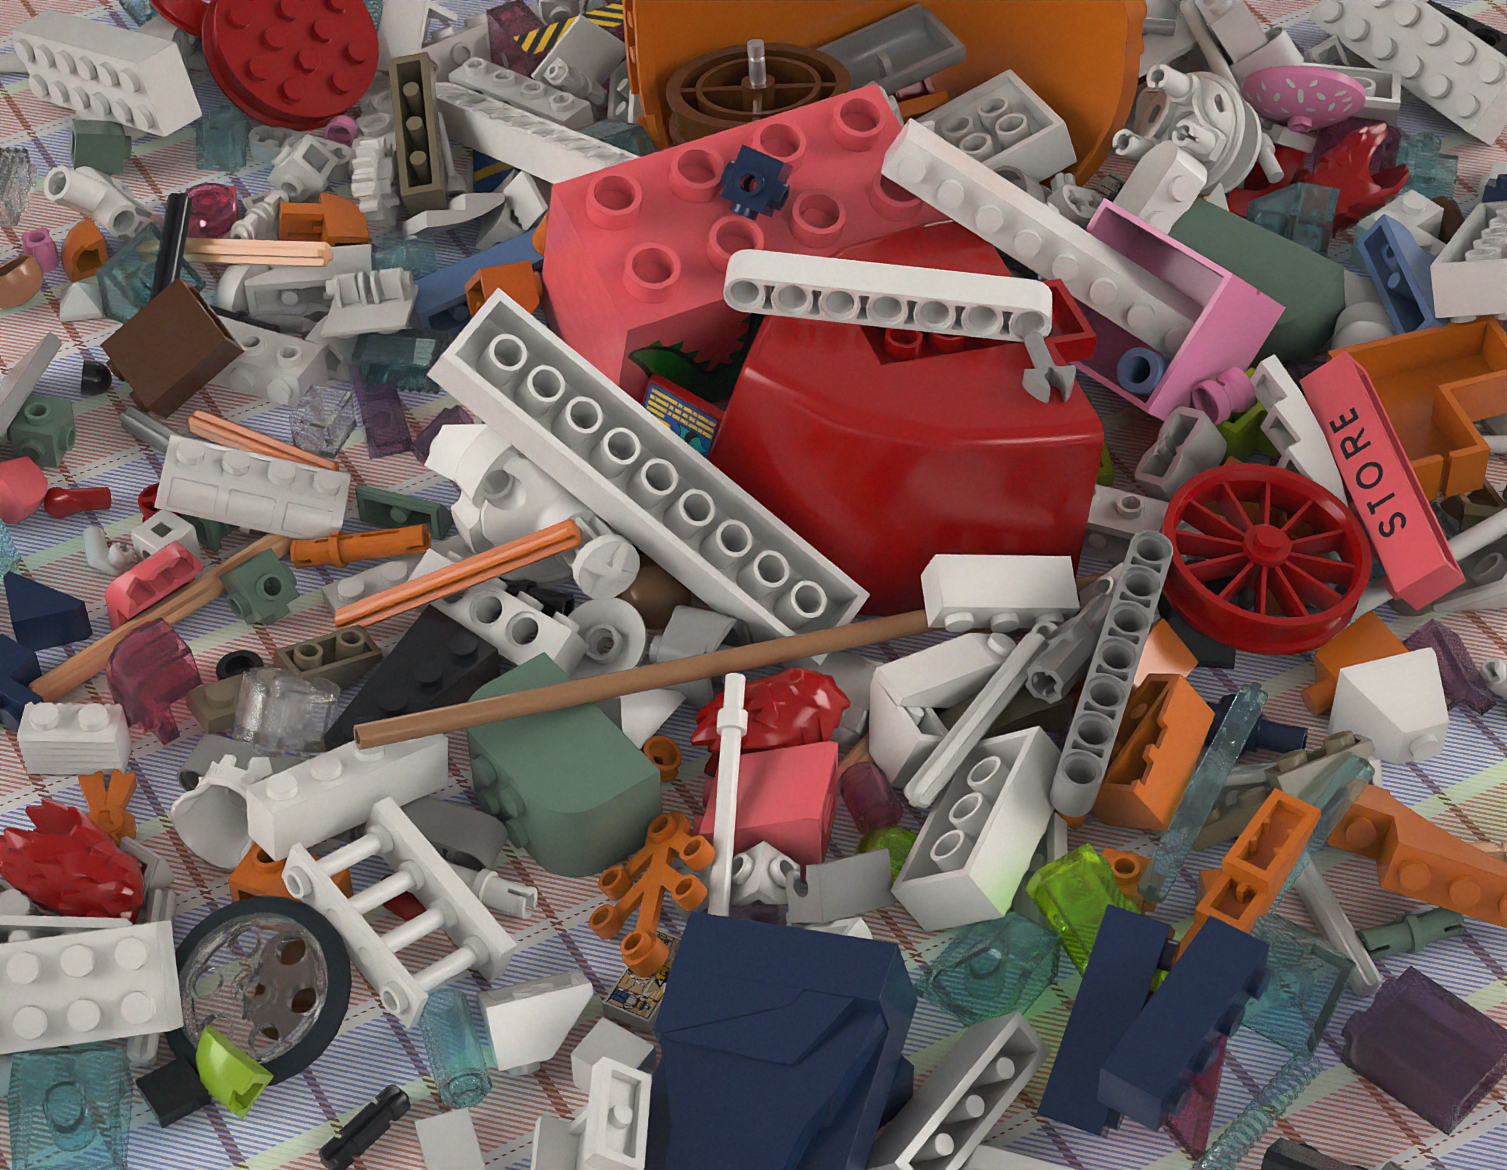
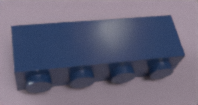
(1112, 993)
(1184, 1023)

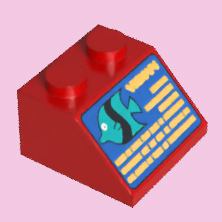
(683, 413)

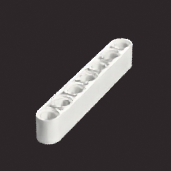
(887, 295)

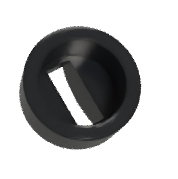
(95, 378)

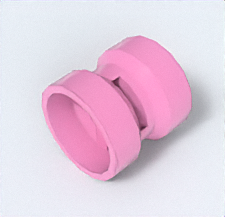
(1227, 394)

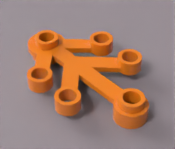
(666, 839)

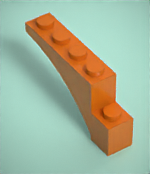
(1423, 858)

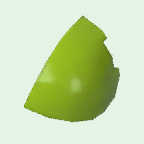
(229, 1072)

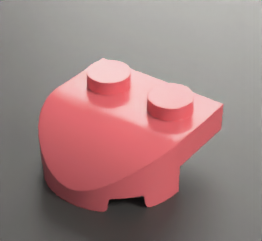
(150, 582)

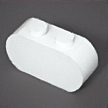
(1163, 186)

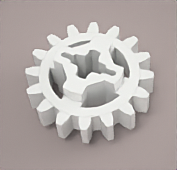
(377, 182)

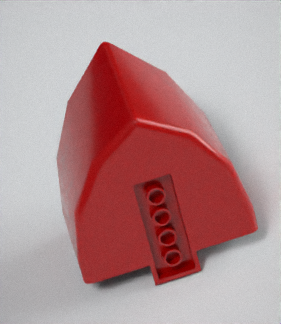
(911, 437)

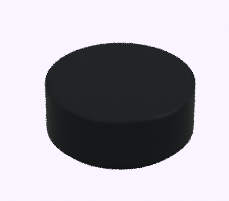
(236, 663)

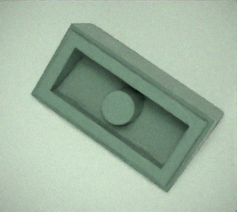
(400, 511)

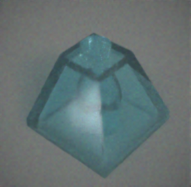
(992, 969)
(1302, 988)

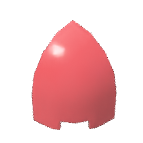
(21, 489)

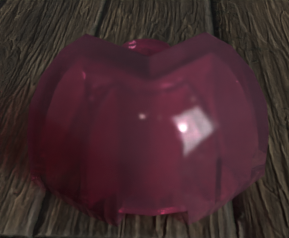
(148, 674)

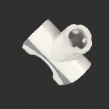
(101, 198)

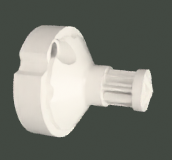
(513, 497)

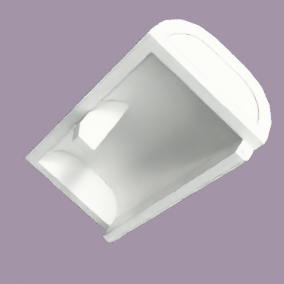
(251, 490)

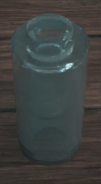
(454, 1049)

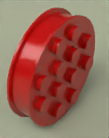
(291, 58)

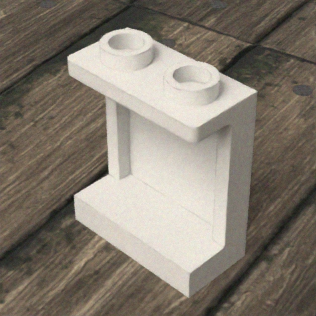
(608, 1133)

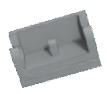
(841, 888)

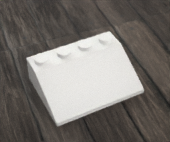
(1006, 126)

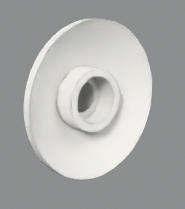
(609, 622)

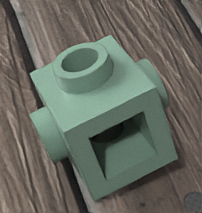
(43, 430)
(260, 588)

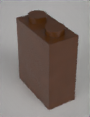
(170, 349)

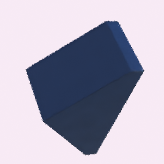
(44, 615)

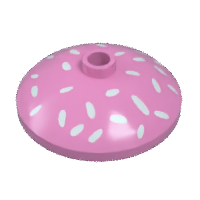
(1303, 96)

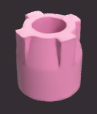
(42, 248)

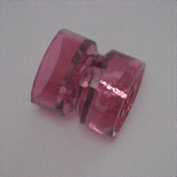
(211, 211)

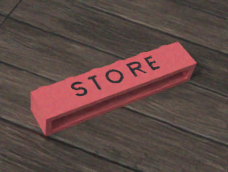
(1382, 483)

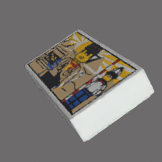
(637, 998)

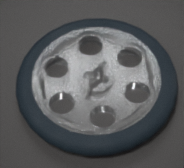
(276, 923)

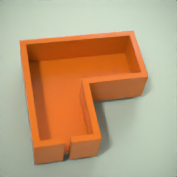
(1434, 390)

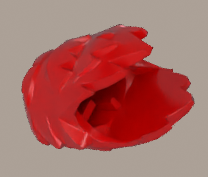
(1348, 170)
(782, 713)
(71, 865)

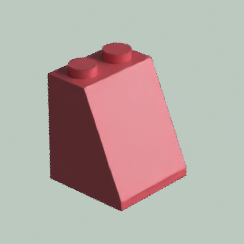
(783, 800)

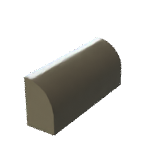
(417, 133)

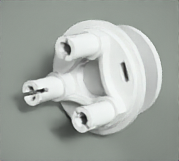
(1204, 119)

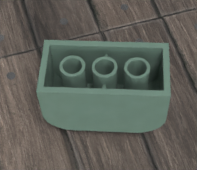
(1281, 269)
(562, 779)

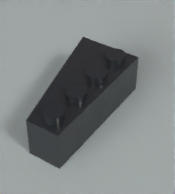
(428, 669)

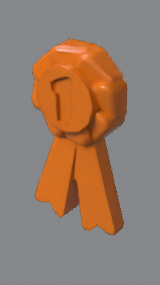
(109, 806)

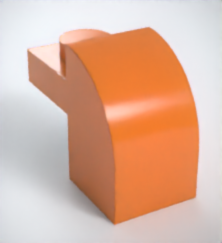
(329, 221)

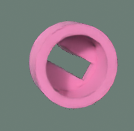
(344, 134)

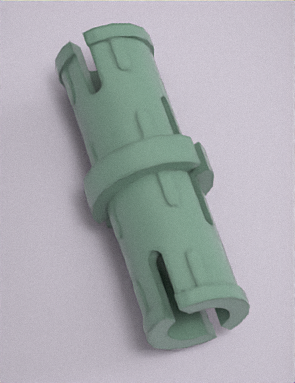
(1411, 932)

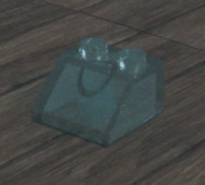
(70, 1109)

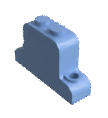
(1400, 275)

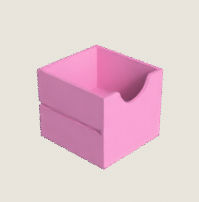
(1224, 336)

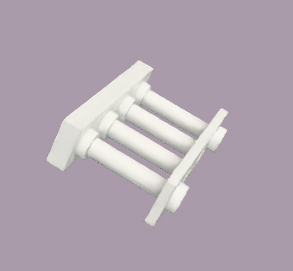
(432, 881)

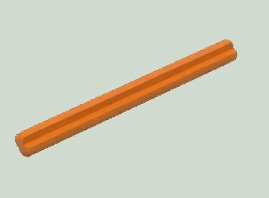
(460, 576)

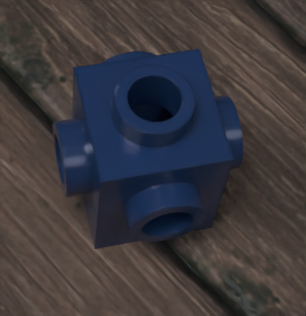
(771, 183)

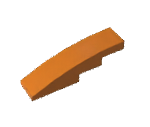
(1257, 864)

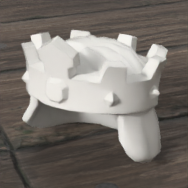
(214, 814)

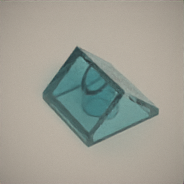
(128, 275)

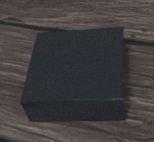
(173, 1091)

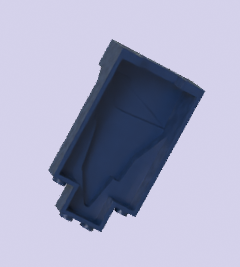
(775, 1047)

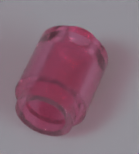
(869, 797)

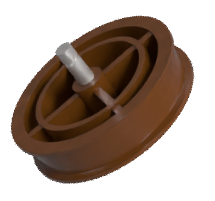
(748, 85)

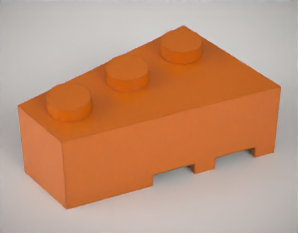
(1153, 754)

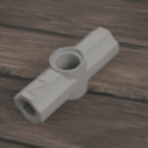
(1068, 652)

